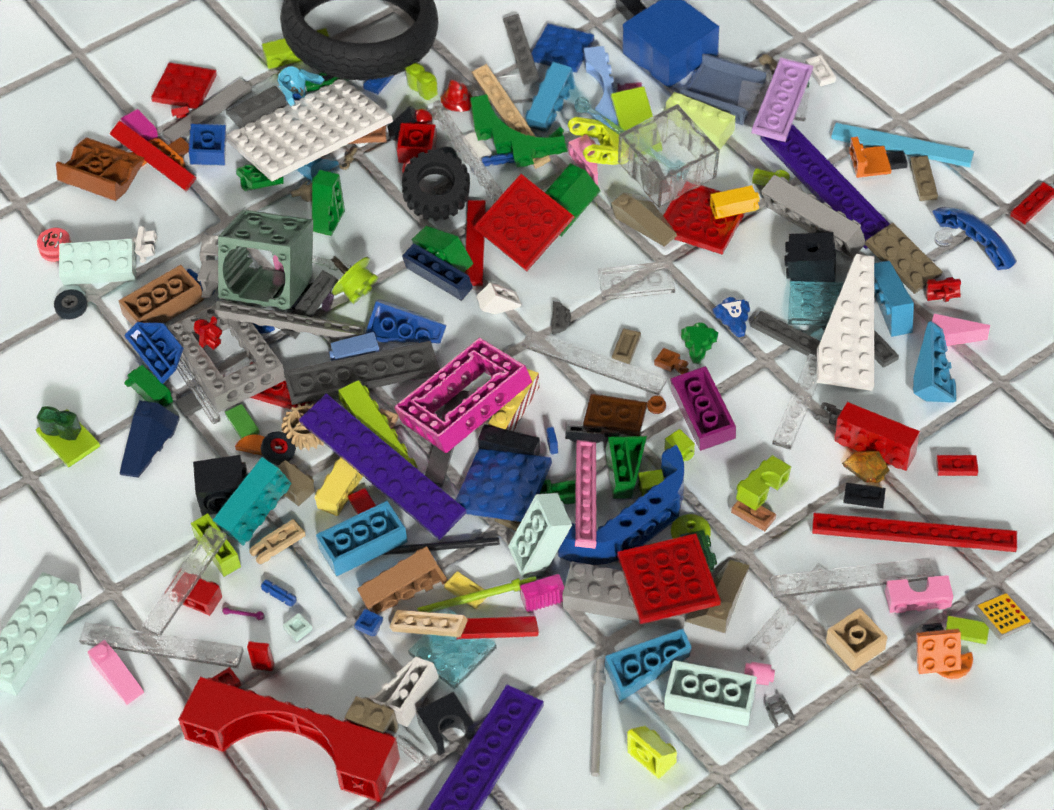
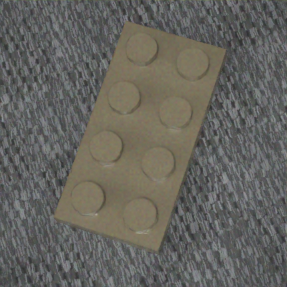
(907, 259)

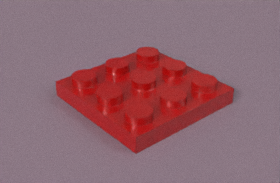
(184, 85)

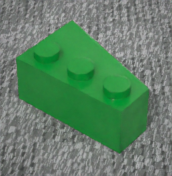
(444, 246)

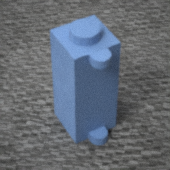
(354, 347)

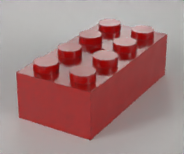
(873, 432)

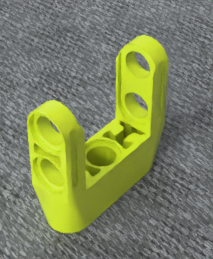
(608, 139)

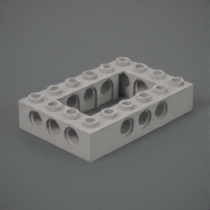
(240, 385)

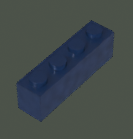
(437, 272)

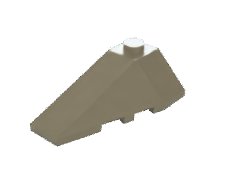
(643, 217)
(728, 585)

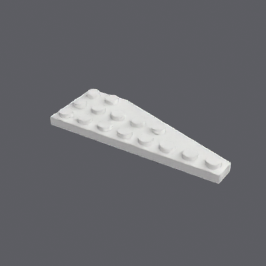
(847, 343)

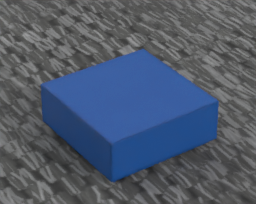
(552, 440)

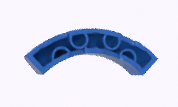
(978, 231)

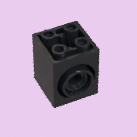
(811, 257)
(217, 481)

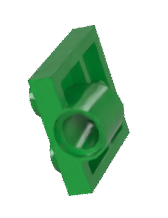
(253, 179)

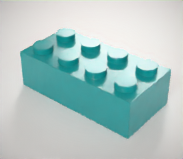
(252, 501)

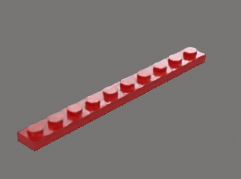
(915, 532)

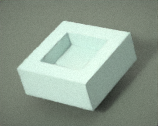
(297, 627)

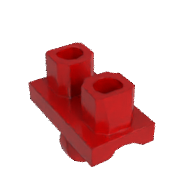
(943, 289)
(208, 332)

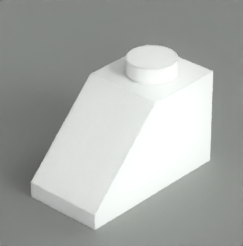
(497, 299)

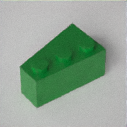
(326, 202)
(623, 462)

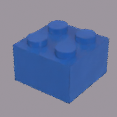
(207, 144)

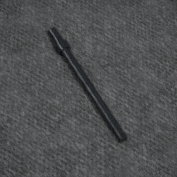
(478, 542)

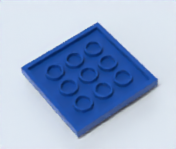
(502, 484)

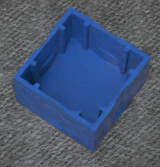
(670, 40)

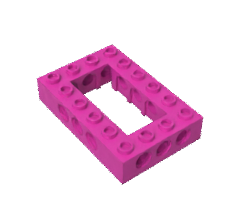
(506, 382)

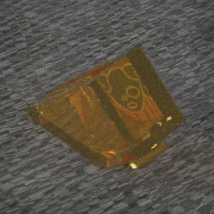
(867, 466)

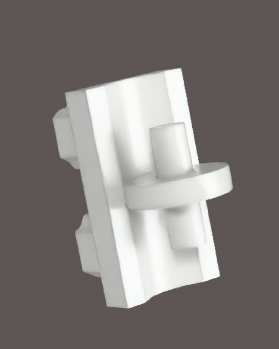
(142, 244)

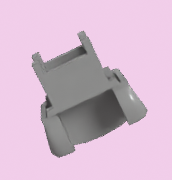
(209, 269)

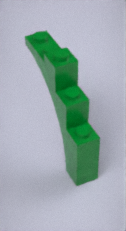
(524, 146)

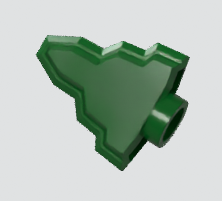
(698, 340)

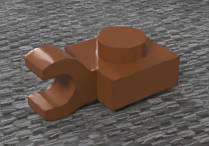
(670, 360)

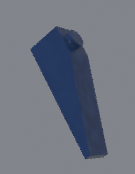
(148, 432)

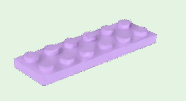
(782, 99)

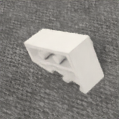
(408, 689)

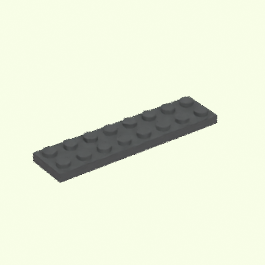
(370, 369)

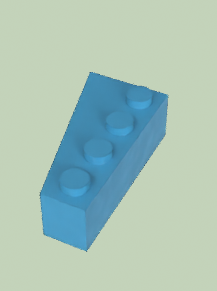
(550, 98)

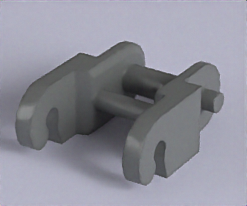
(828, 419)
(785, 708)

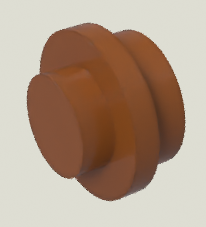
(656, 405)

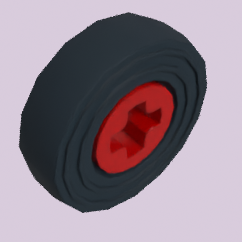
(277, 456)

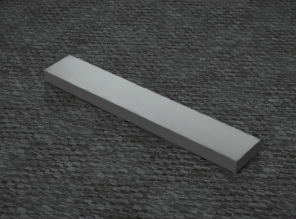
(208, 110)

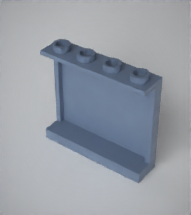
(719, 85)

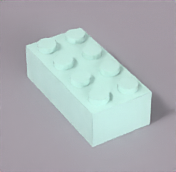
(97, 262)
(539, 535)
(710, 693)

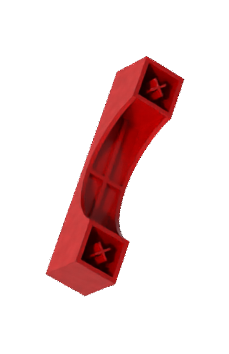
(224, 714)

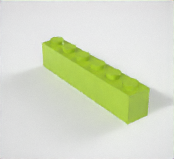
(358, 403)

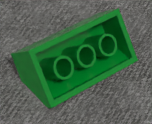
(573, 191)

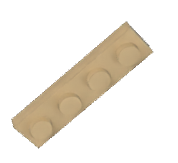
(428, 623)

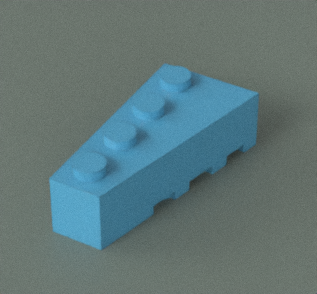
(893, 299)
(645, 662)

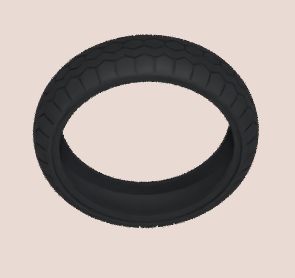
(359, 60)

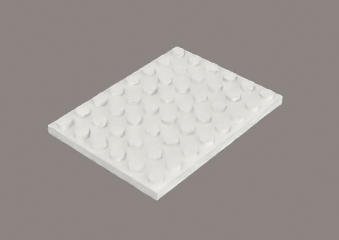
(308, 129)

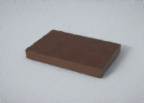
(615, 414)

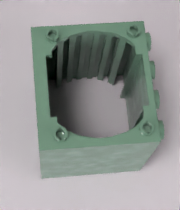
(286, 237)

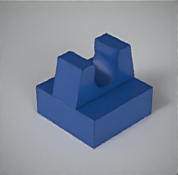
(369, 623)

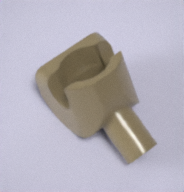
(304, 191)

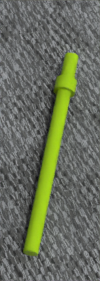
(513, 586)

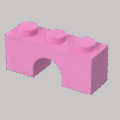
(903, 598)

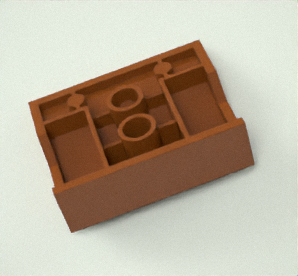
(100, 169)

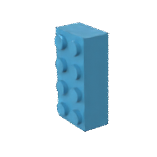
(361, 538)

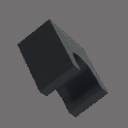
(442, 715)

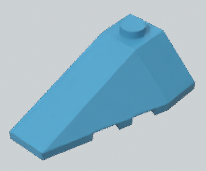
(932, 374)

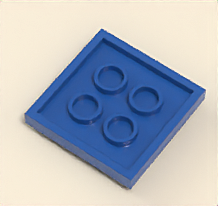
(562, 46)

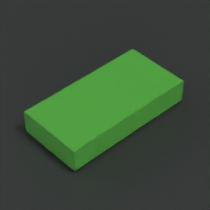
(242, 421)

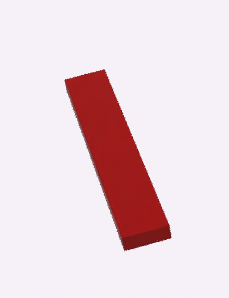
(153, 156)
(475, 241)

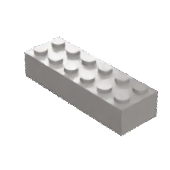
(813, 215)
(606, 594)

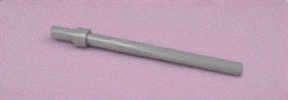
(599, 680)

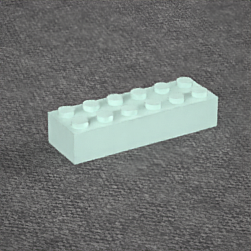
(34, 629)

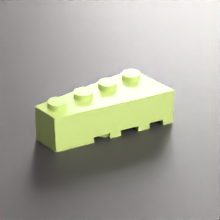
(712, 121)

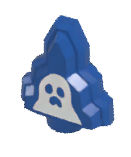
(733, 314)

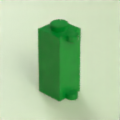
(148, 386)

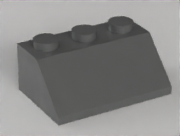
(257, 106)

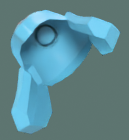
(294, 79)

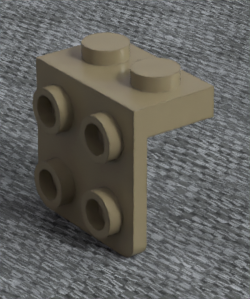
(368, 714)

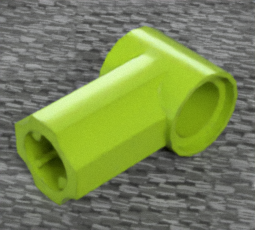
(762, 177)

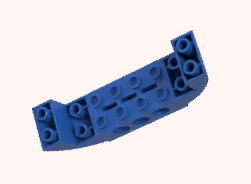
(635, 523)

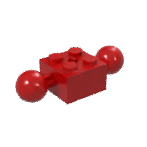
(416, 137)

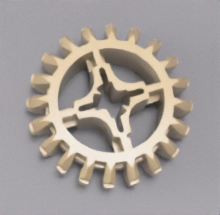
(300, 435)

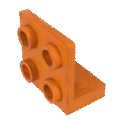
(868, 161)

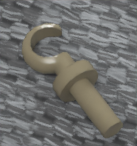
(349, 158)

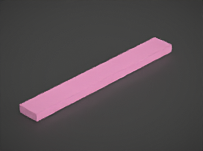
(585, 494)

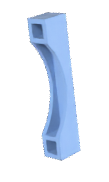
(596, 65)

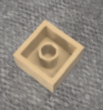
(856, 639)

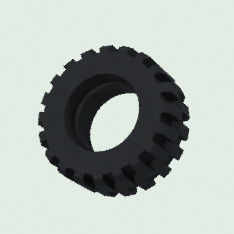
(441, 164)

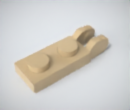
(277, 541)

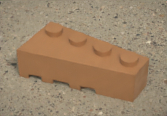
(402, 581)

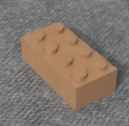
(162, 298)

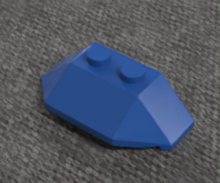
(156, 347)

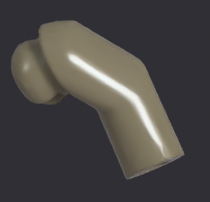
(766, 59)

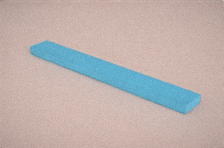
(900, 143)

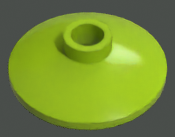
(681, 525)

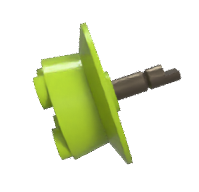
(355, 280)

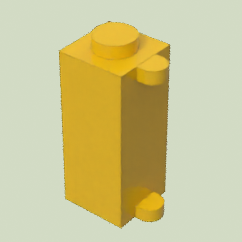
(734, 202)

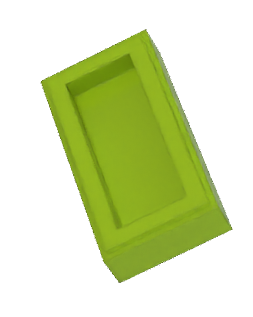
(970, 629)

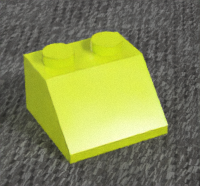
(651, 750)

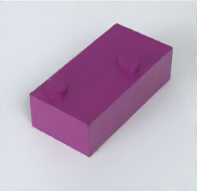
(703, 408)

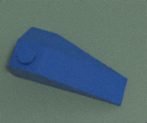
(402, 325)

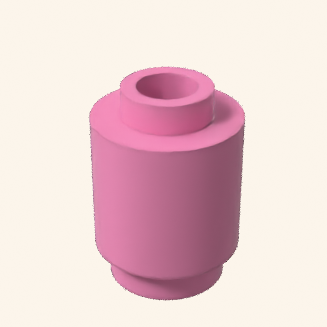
(761, 671)

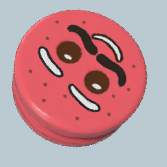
(49, 242)

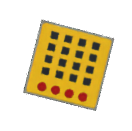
(1002, 615)

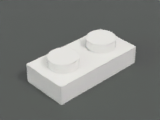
(821, 70)

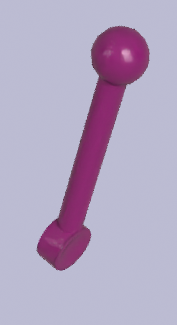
(259, 615)

